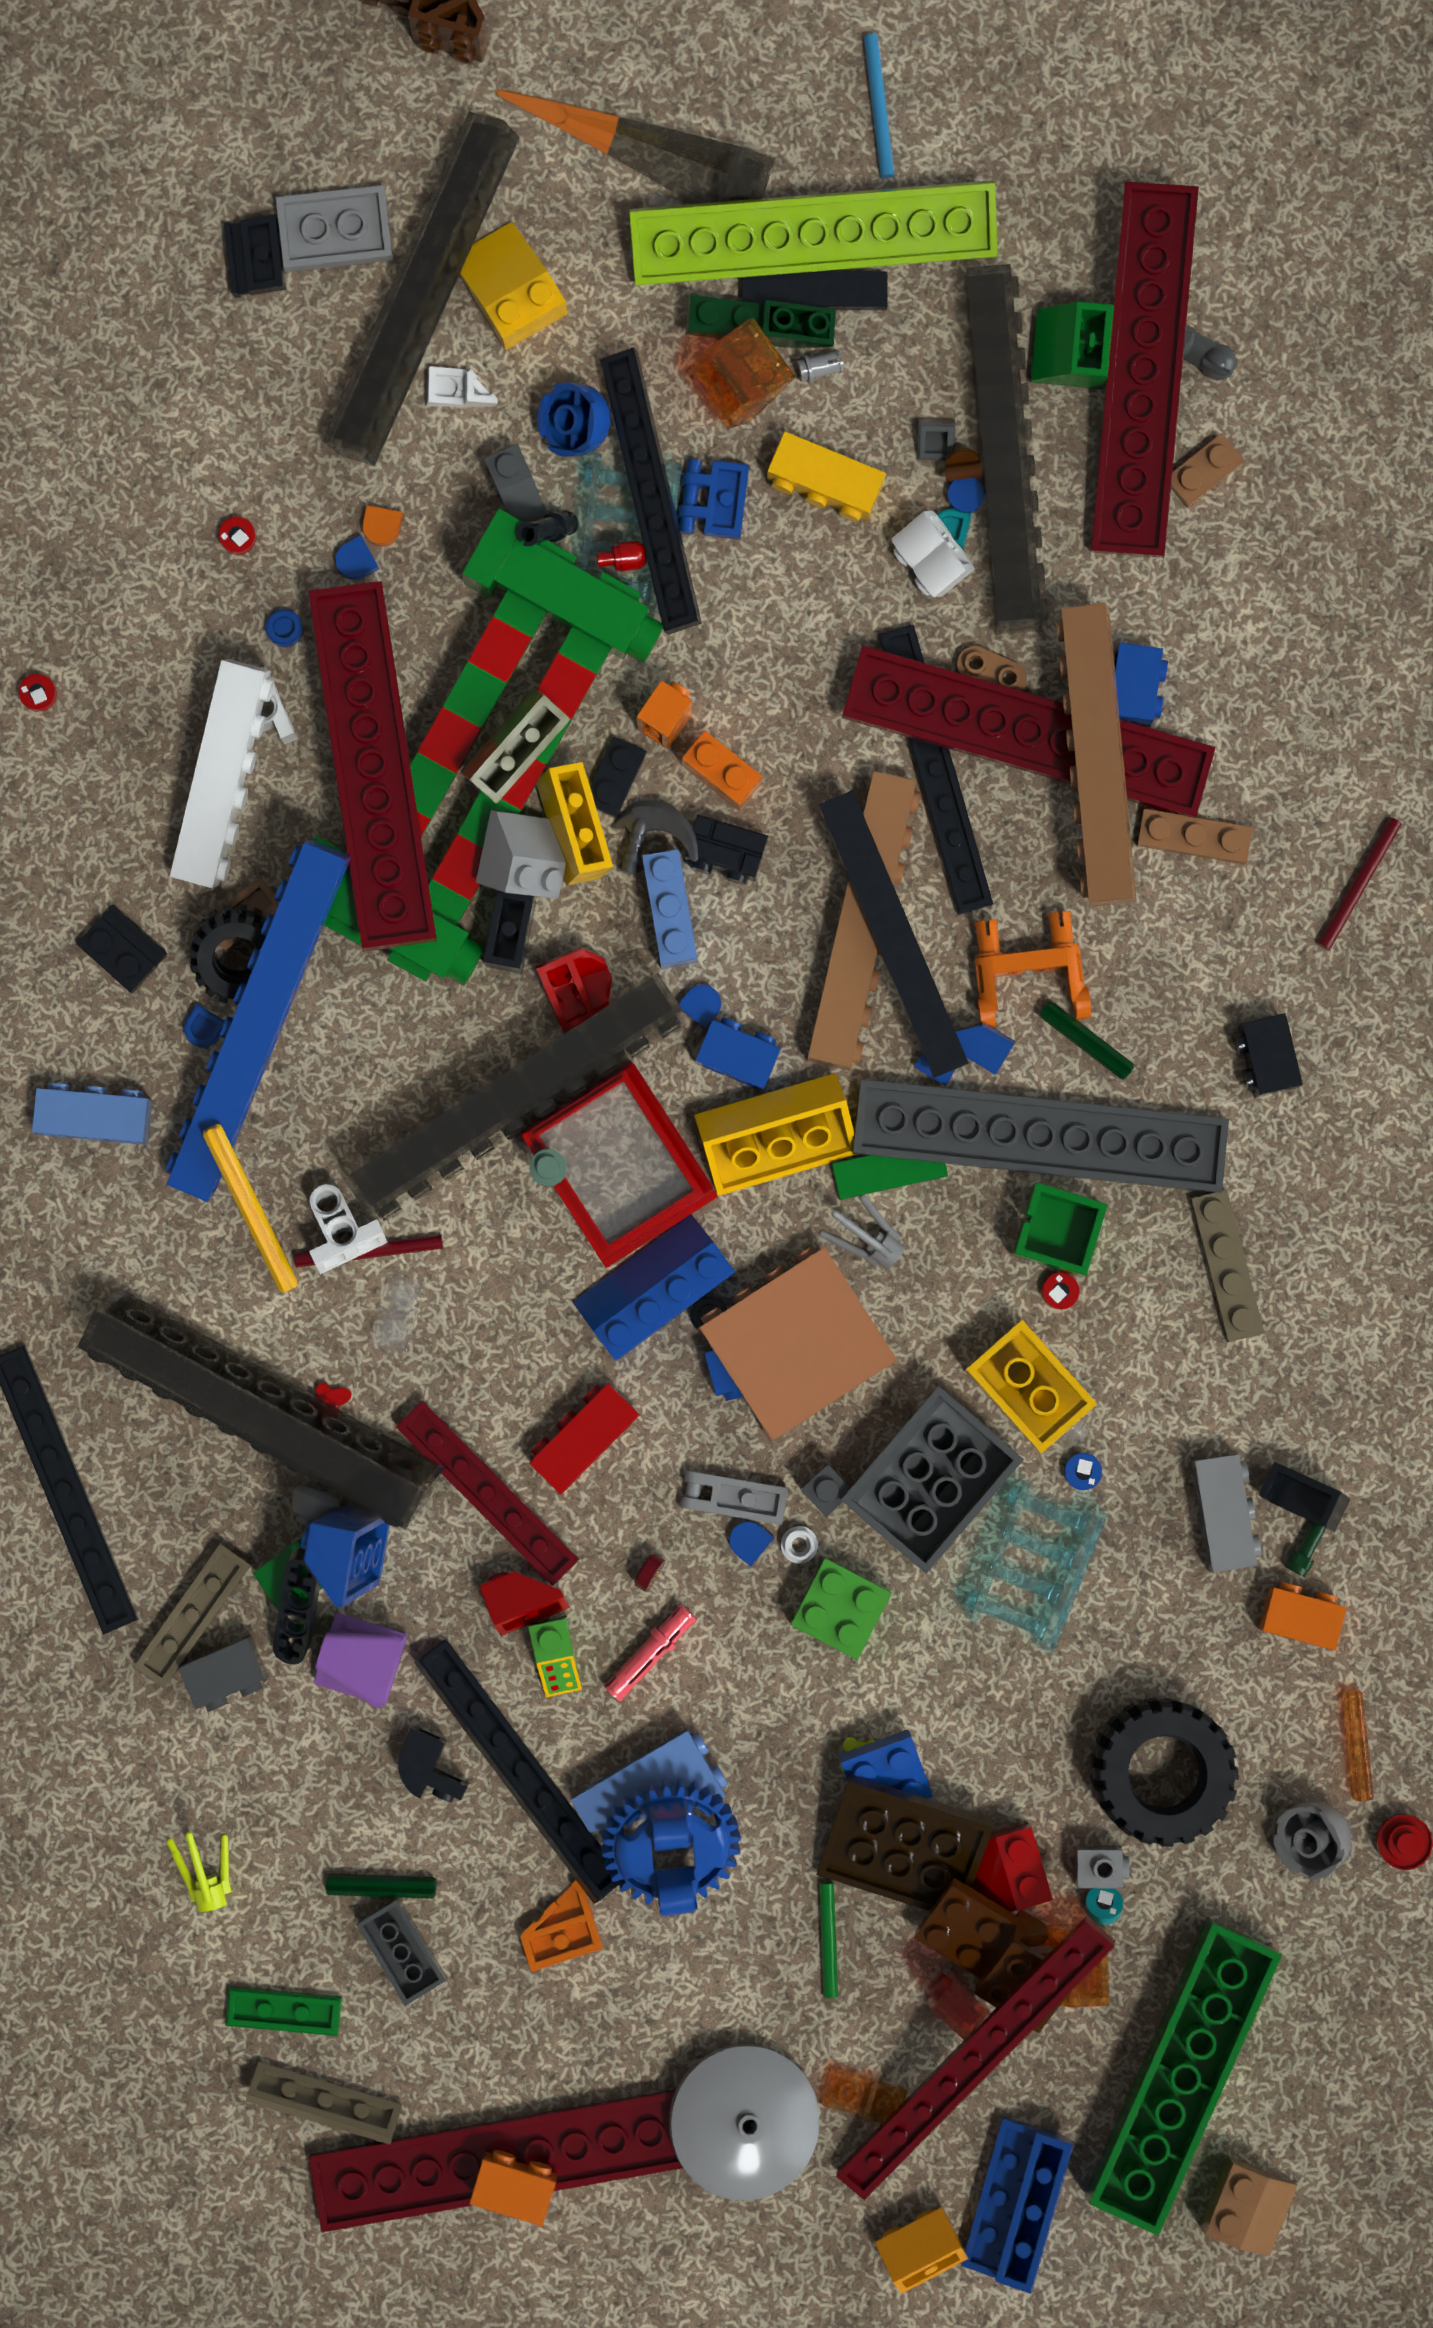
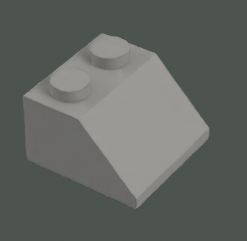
(521, 856)

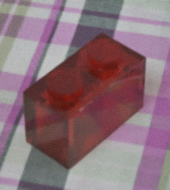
(956, 2003)

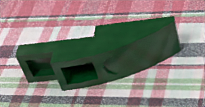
(782, 322)

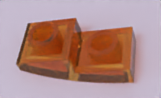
(861, 2095)

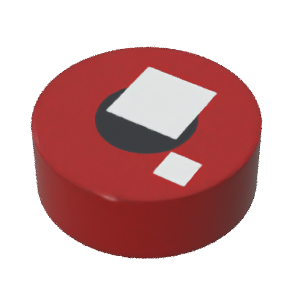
(237, 535)
(37, 692)
(1060, 1291)

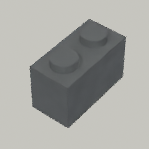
(224, 1673)

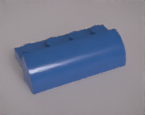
(1018, 2204)

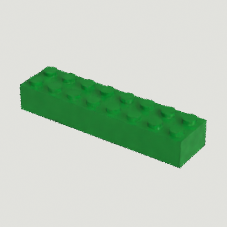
(1182, 2076)

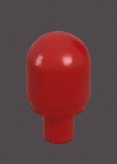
(624, 556)

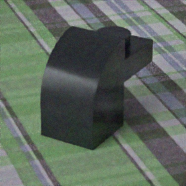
(418, 1767)

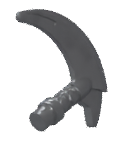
(650, 816)

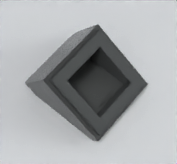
(935, 438)

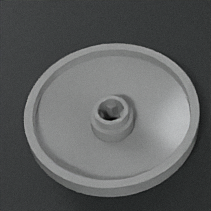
(717, 2099)

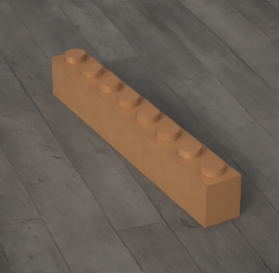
(1098, 755)
(854, 948)

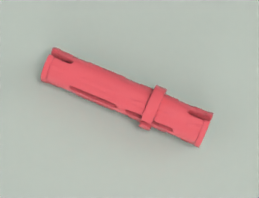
(661, 1640)

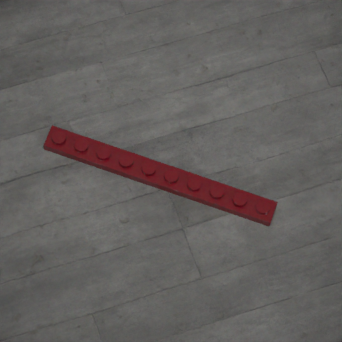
(976, 2057)

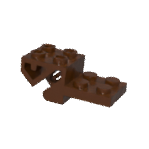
(444, 26)
(985, 1941)

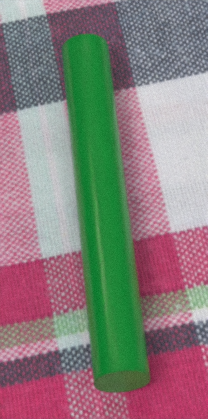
(828, 1940)

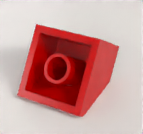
(1013, 1870)

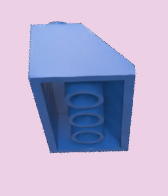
(653, 1287)
(346, 1552)

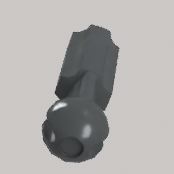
(1214, 359)

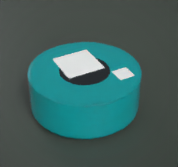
(1104, 1905)

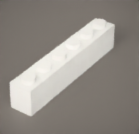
(221, 773)

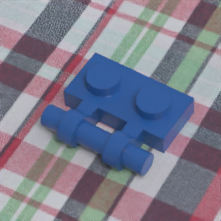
(725, 500)

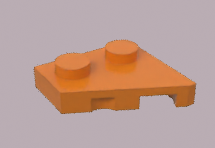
(562, 1931)

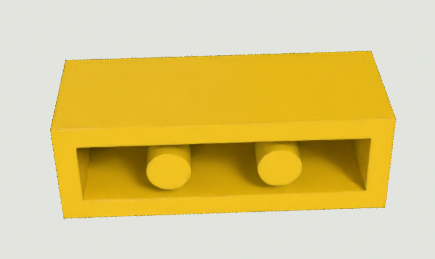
(825, 477)
(575, 822)

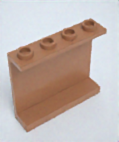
(796, 1342)

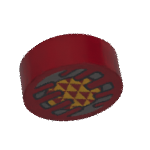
(649, 1572)

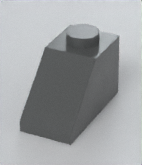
(515, 484)

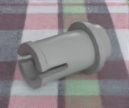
(817, 366)

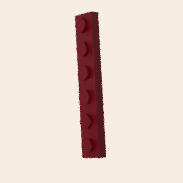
(488, 1493)

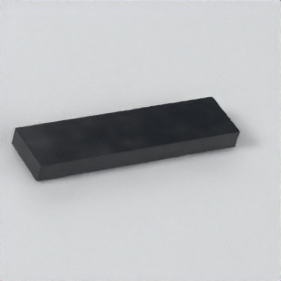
(821, 289)

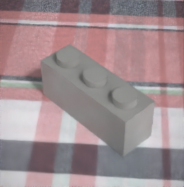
(1225, 1512)

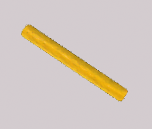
(250, 1208)

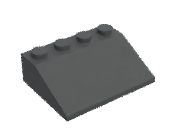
(932, 1479)

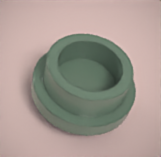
(548, 1167)

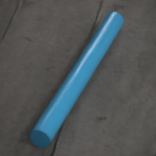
(878, 106)

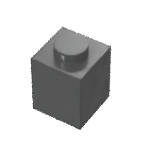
(825, 1490)

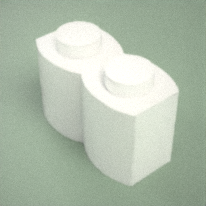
(931, 554)

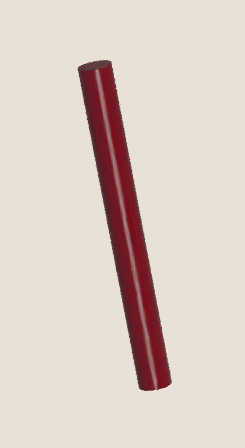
(1359, 883)
(393, 1247)

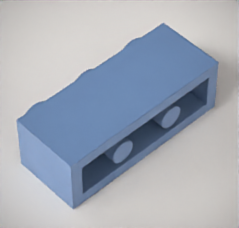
(670, 909)
(92, 1114)

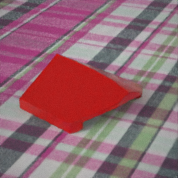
(576, 986)

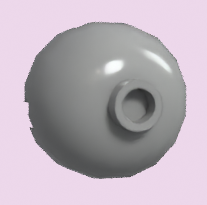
(1313, 1839)

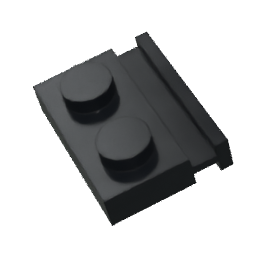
(255, 256)
(122, 949)

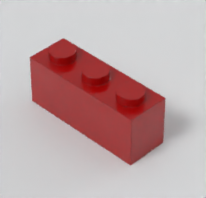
(582, 1437)

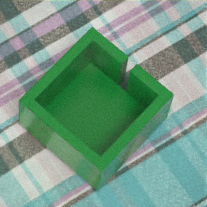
(1060, 1230)

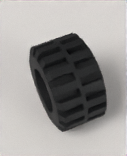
(210, 934)

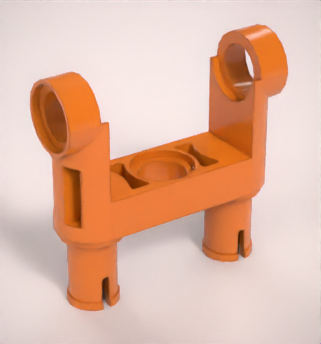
(1059, 956)

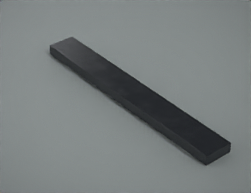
(650, 491)
(944, 800)
(893, 934)
(65, 1491)
(517, 1769)

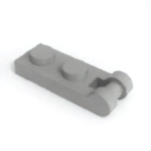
(735, 1497)

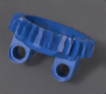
(670, 1826)

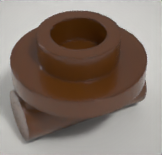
(962, 465)

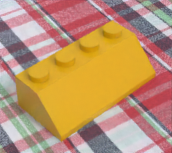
(776, 1134)

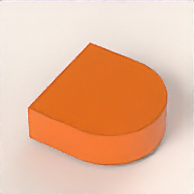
(382, 525)

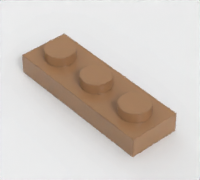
(1194, 836)

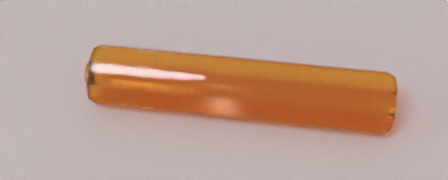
(1357, 1745)

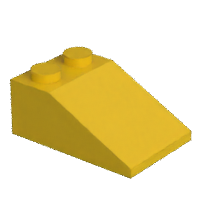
(511, 286)
(1031, 1387)

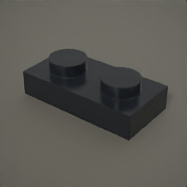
(616, 776)

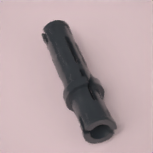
(552, 527)

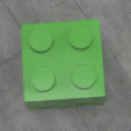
(840, 1608)

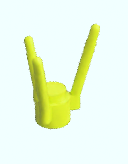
(206, 1890)

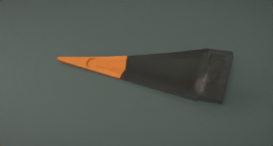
(681, 161)

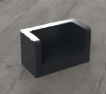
(1304, 1497)

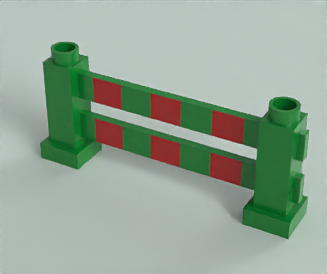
(536, 584)

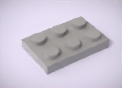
(334, 228)

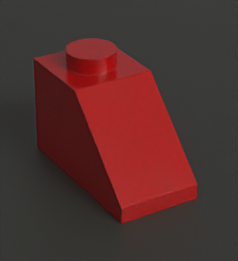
(520, 1601)

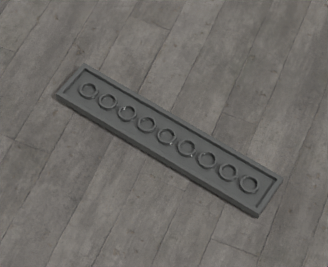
(1041, 1136)

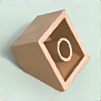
(1247, 2207)

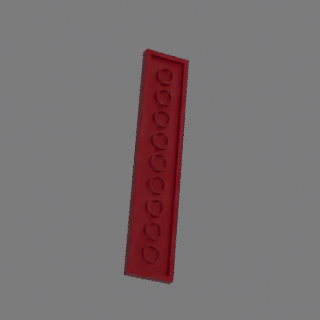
(1145, 369)
(1016, 728)
(372, 766)
(442, 2167)

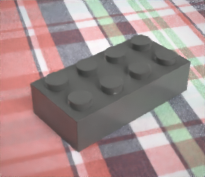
(402, 1951)

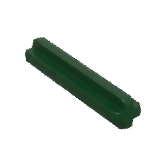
(1086, 1040)
(381, 1886)

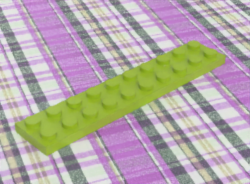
(814, 232)

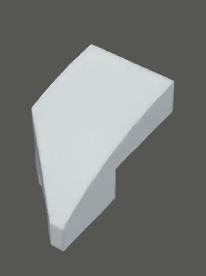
(456, 389)

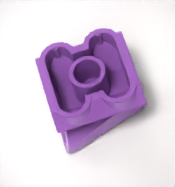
(360, 1659)

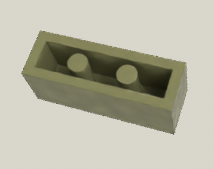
(515, 745)

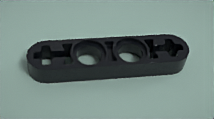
(294, 1605)

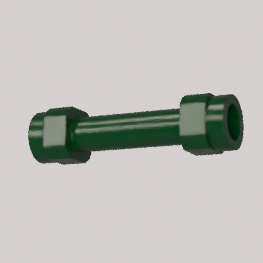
(1300, 1561)

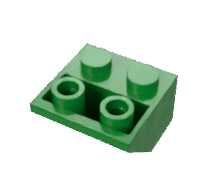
(1072, 345)

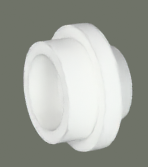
(790, 1553)

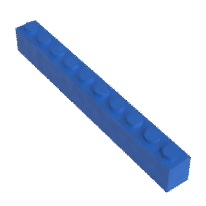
(259, 1014)

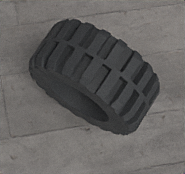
(1200, 1808)

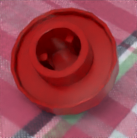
(1404, 1841)

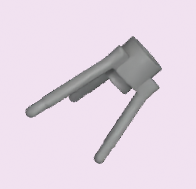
(882, 1248)

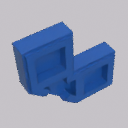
(981, 1045)

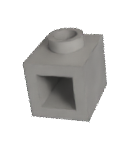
(1100, 1866)

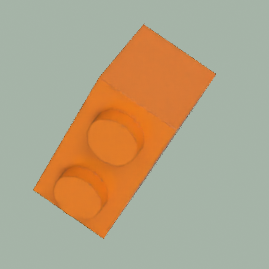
(665, 713)
(721, 770)
(1302, 1617)
(514, 2187)

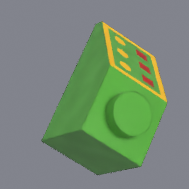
(555, 1656)

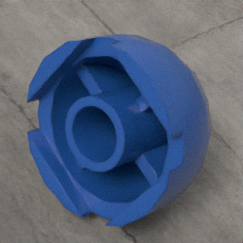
(573, 419)

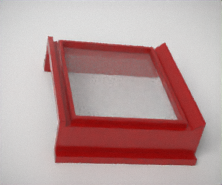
(624, 1164)

